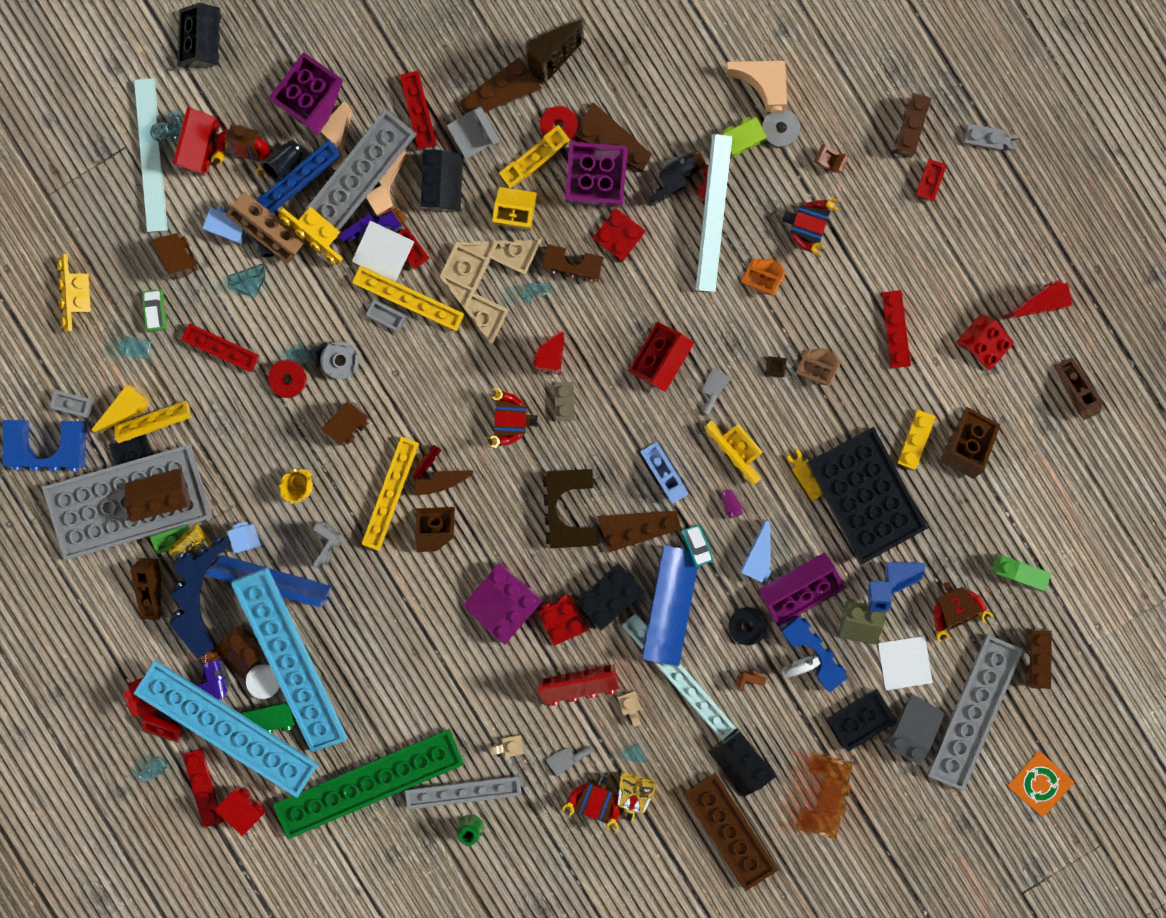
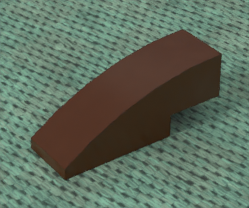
(442, 481)

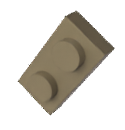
(564, 401)

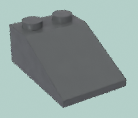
(914, 729)

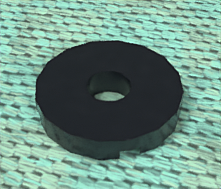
(747, 637)

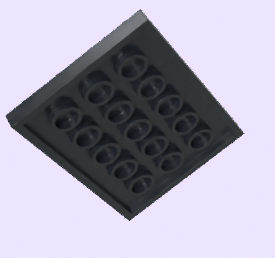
(866, 495)

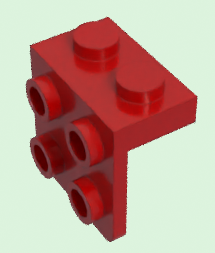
(985, 341)

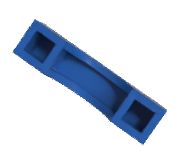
(828, 671)

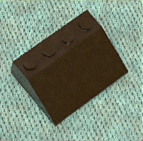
(554, 48)

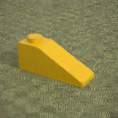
(125, 406)

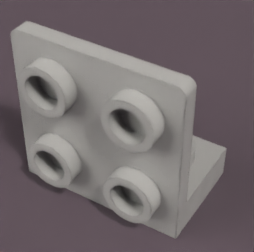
(473, 132)
(324, 532)

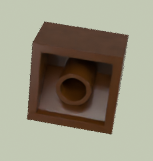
(175, 255)
(346, 423)
(240, 650)

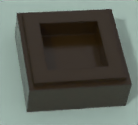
(775, 366)

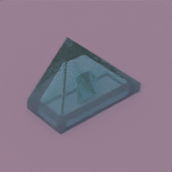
(247, 281)

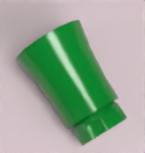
(474, 825)

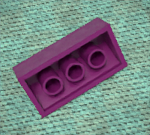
(801, 589)

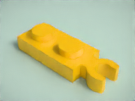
(805, 476)

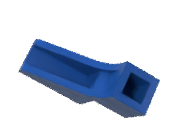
(896, 577)

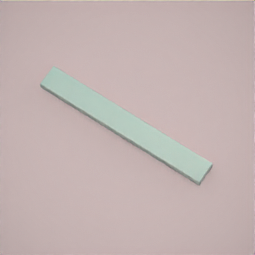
(150, 156)
(713, 212)
(685, 684)

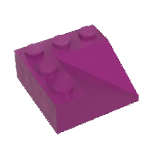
(308, 93)
(596, 174)
(502, 603)

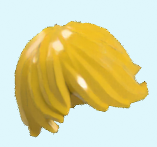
(296, 485)

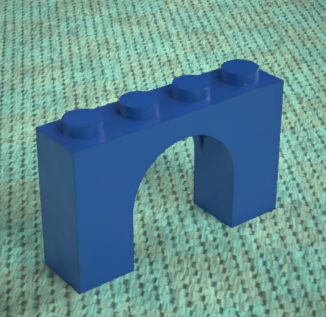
(18, 451)

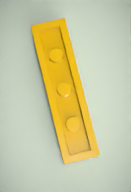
(152, 421)

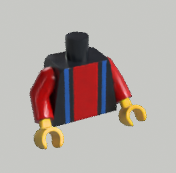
(810, 223)

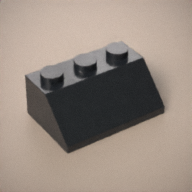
(198, 36)
(441, 181)
(742, 763)

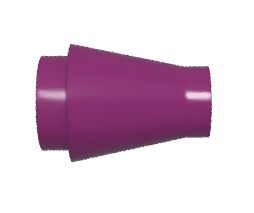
(731, 504)

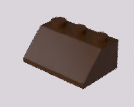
(156, 495)

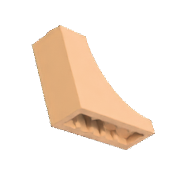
(766, 78)

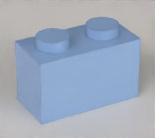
(222, 226)
(243, 537)

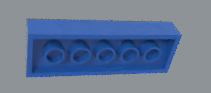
(289, 585)
(670, 606)

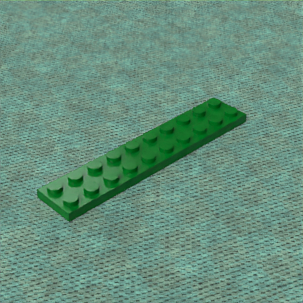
(368, 783)

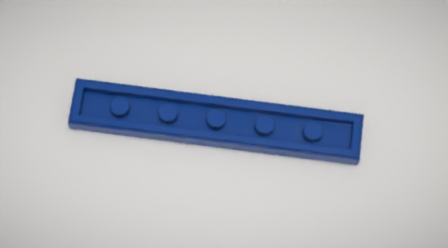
(300, 176)

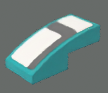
(697, 545)

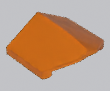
(764, 276)

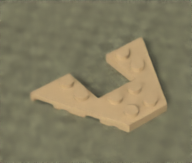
(466, 269)

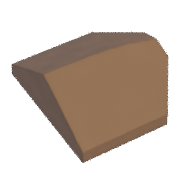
(819, 366)

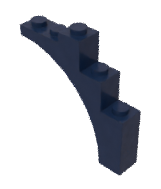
(189, 621)

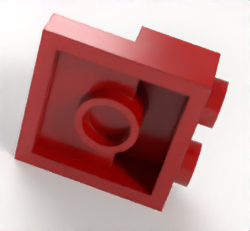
(562, 619)

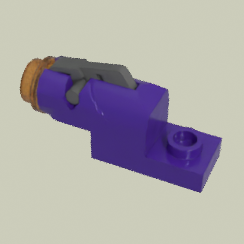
(391, 220)
(215, 675)

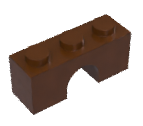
(912, 126)
(588, 269)
(1040, 649)

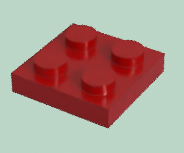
(619, 234)

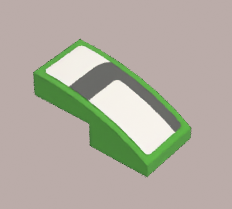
(154, 310)

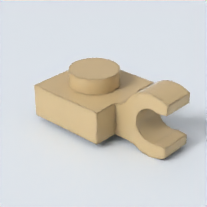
(630, 705)
(511, 746)

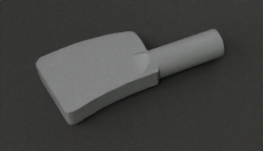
(713, 386)
(565, 758)

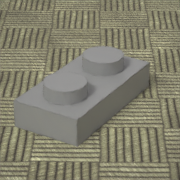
(71, 403)

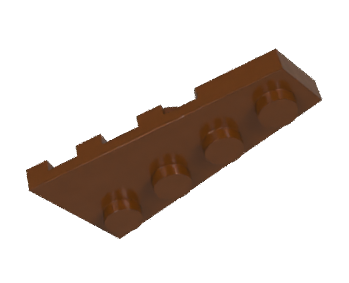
(507, 85)
(602, 129)
(630, 529)

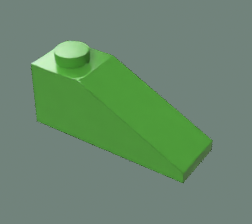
(1020, 572)

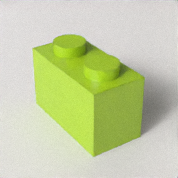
(745, 136)

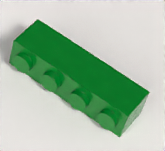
(272, 716)

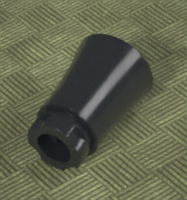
(281, 160)

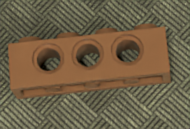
(265, 227)

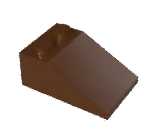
(971, 443)

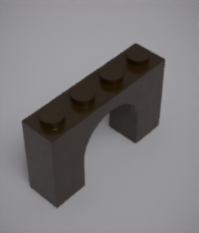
(560, 534)

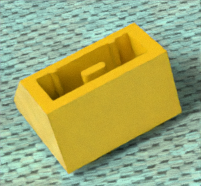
(514, 208)

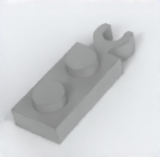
(988, 138)

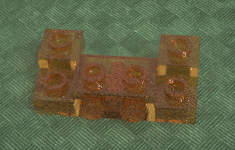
(831, 796)

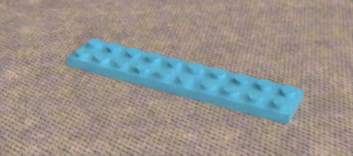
(289, 659)
(226, 728)

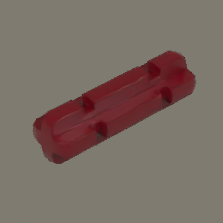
(426, 462)

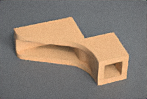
(337, 129)
(380, 196)

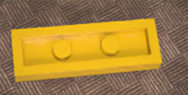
(916, 439)

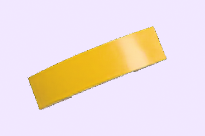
(535, 157)

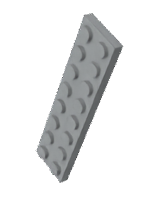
(362, 169)
(974, 712)

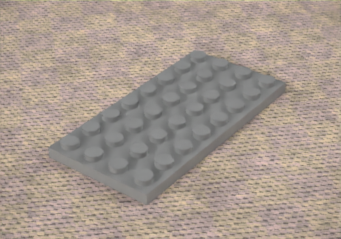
(92, 510)

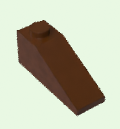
(1079, 389)
(147, 587)

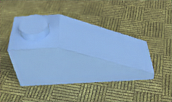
(664, 473)
(758, 559)

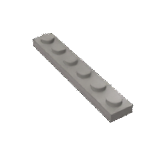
(463, 792)

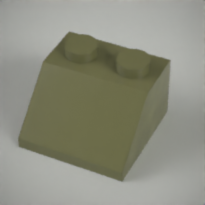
(861, 624)

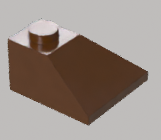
(434, 528)

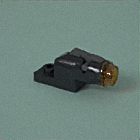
(673, 175)

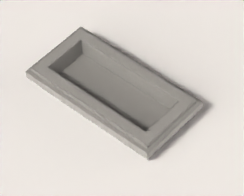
(386, 315)

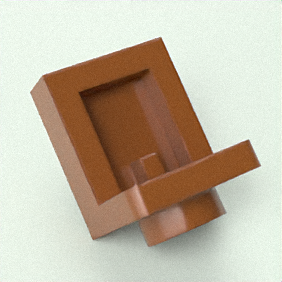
(831, 159)
(753, 677)

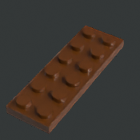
(730, 831)

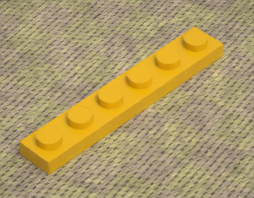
(408, 298)
(390, 493)

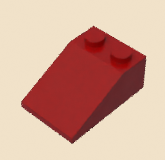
(1050, 298)

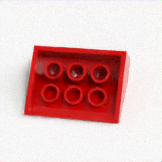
(578, 684)

